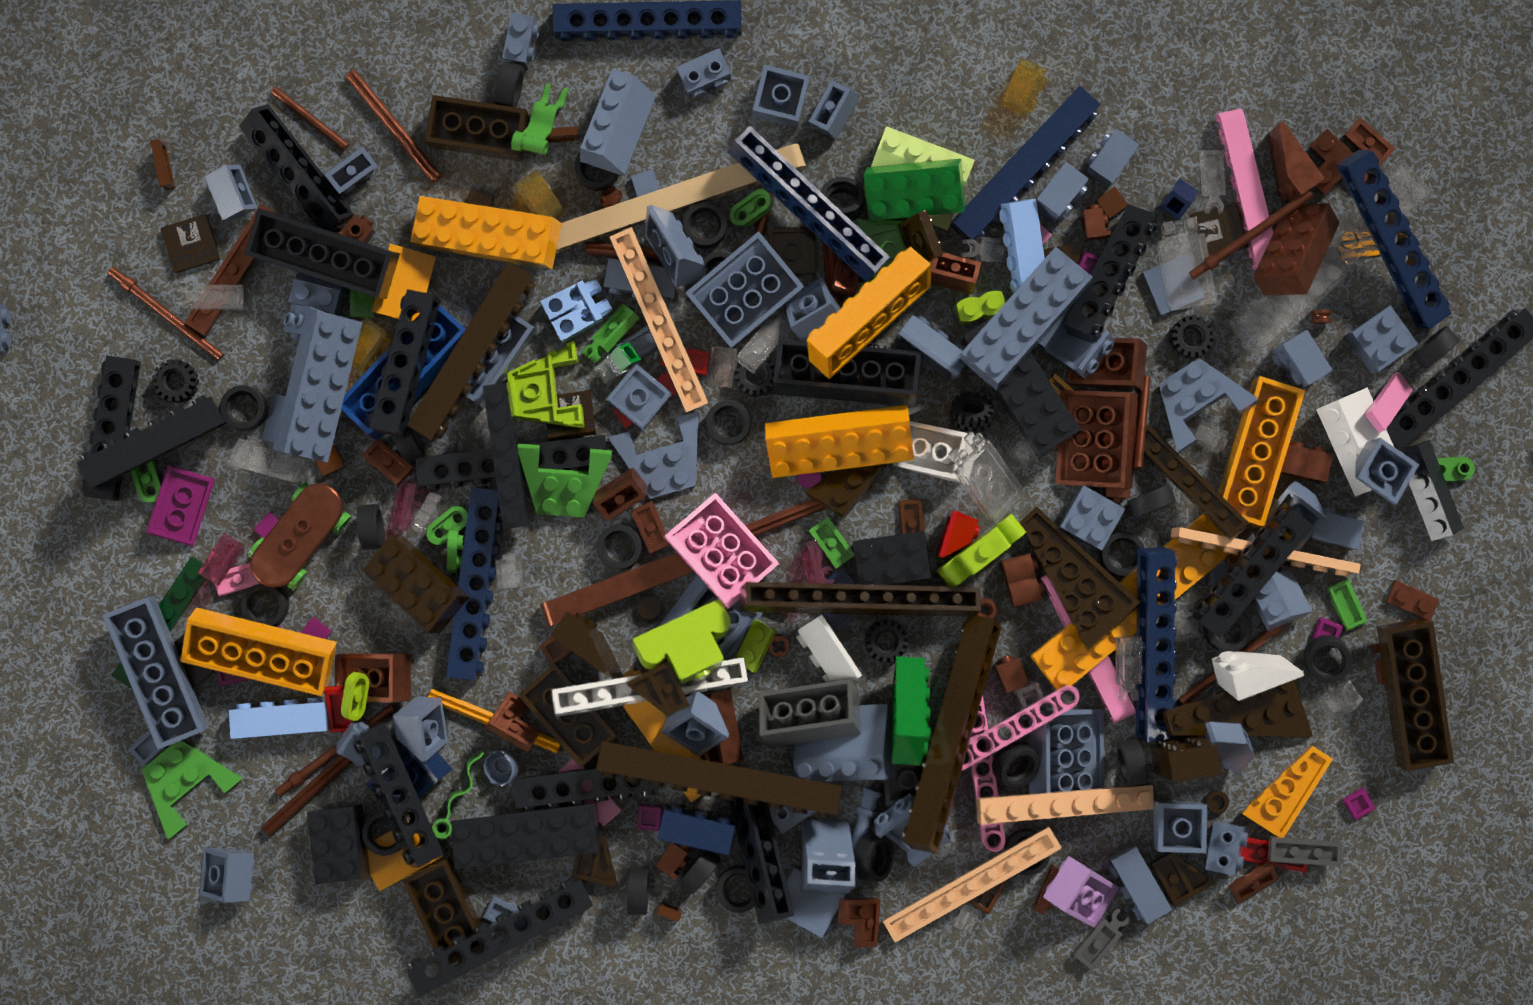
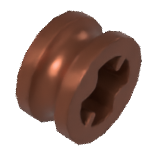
(1321, 317)
(779, 653)

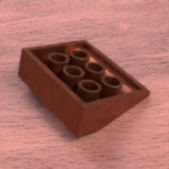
(1106, 444)

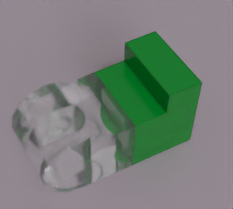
(617, 363)

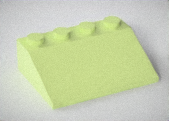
(903, 149)

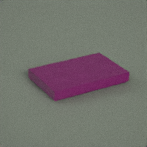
(180, 505)

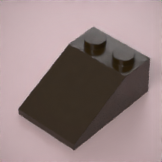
(586, 641)

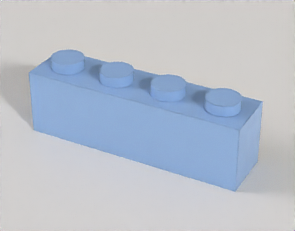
(1022, 239)
(278, 719)

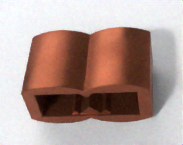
(1306, 463)
(1022, 580)

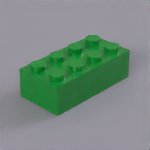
(914, 187)
(910, 711)

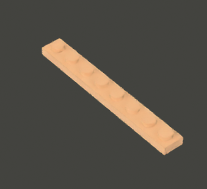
(659, 319)
(1297, 558)
(1064, 804)
(972, 884)

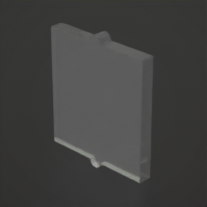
(722, 366)

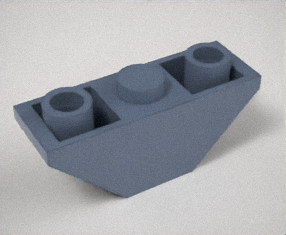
(1232, 744)

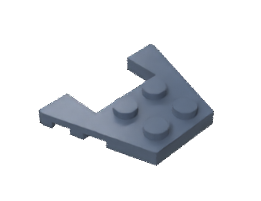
(1195, 390)
(667, 467)

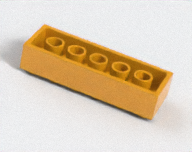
(486, 232)
(869, 312)
(839, 441)
(1260, 449)
(258, 651)

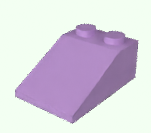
(1080, 892)

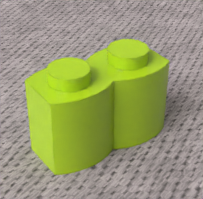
(973, 308)

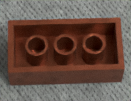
(1296, 250)

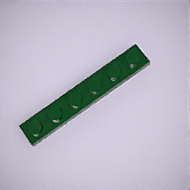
(174, 603)

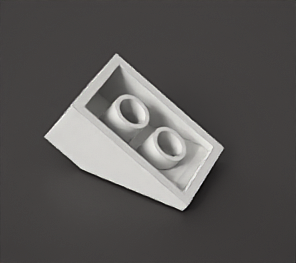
(931, 451)
(1251, 673)

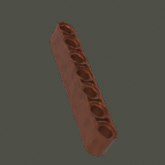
(616, 588)

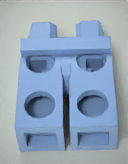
(577, 309)

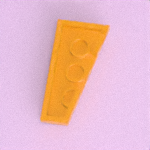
(1285, 797)

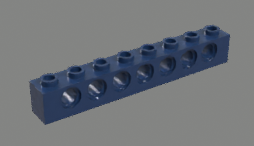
(637, 11)
(808, 204)
(1393, 254)
(472, 547)
(1148, 587)

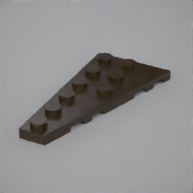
(1265, 714)

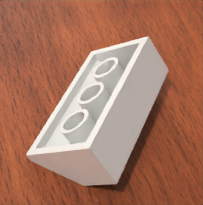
(1350, 431)

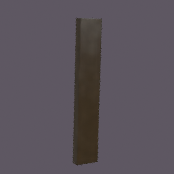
(1193, 485)

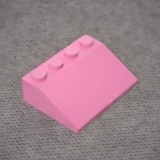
(721, 549)

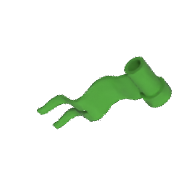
(540, 125)
(446, 831)

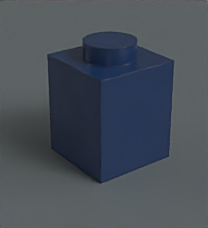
(1179, 199)

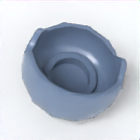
(506, 762)

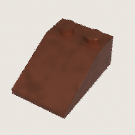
(1291, 164)
(1119, 369)
(387, 674)

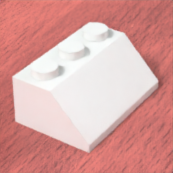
(827, 651)

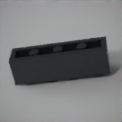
(1432, 493)

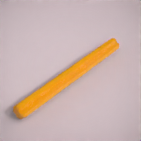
(484, 716)

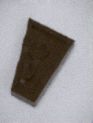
(844, 488)

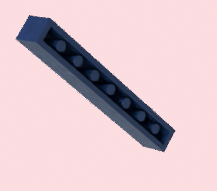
(1026, 163)

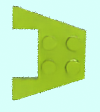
(535, 390)

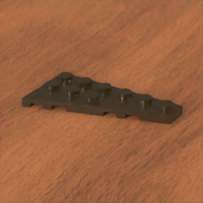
(1085, 589)

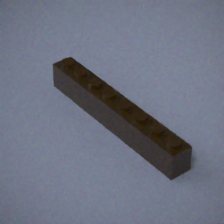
(472, 351)

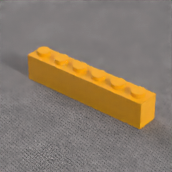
(651, 723)

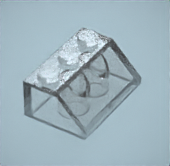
(265, 460)

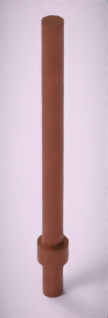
(1212, 261)
(130, 285)
(1211, 678)
(298, 777)

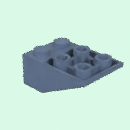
(827, 857)

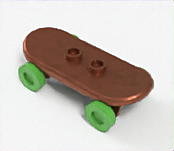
(297, 536)

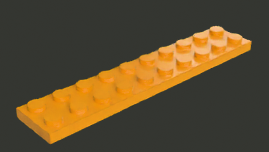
(1065, 657)

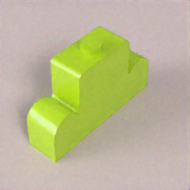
(981, 551)
(686, 643)

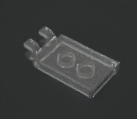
(1177, 258)
(987, 477)

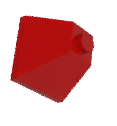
(957, 533)

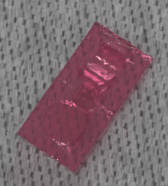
(402, 510)
(221, 559)
(812, 561)

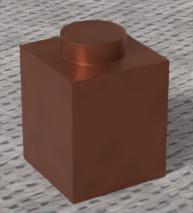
(1010, 673)

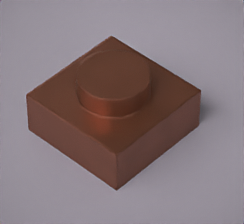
(1116, 494)

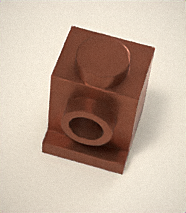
(1094, 223)
(365, 225)
(673, 858)

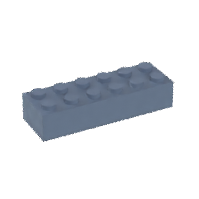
(1025, 318)
(317, 385)
(155, 672)

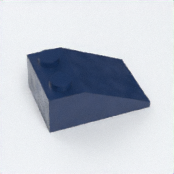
(422, 774)

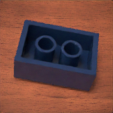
(697, 829)

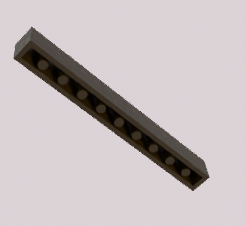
(859, 599)
(951, 734)
(718, 778)

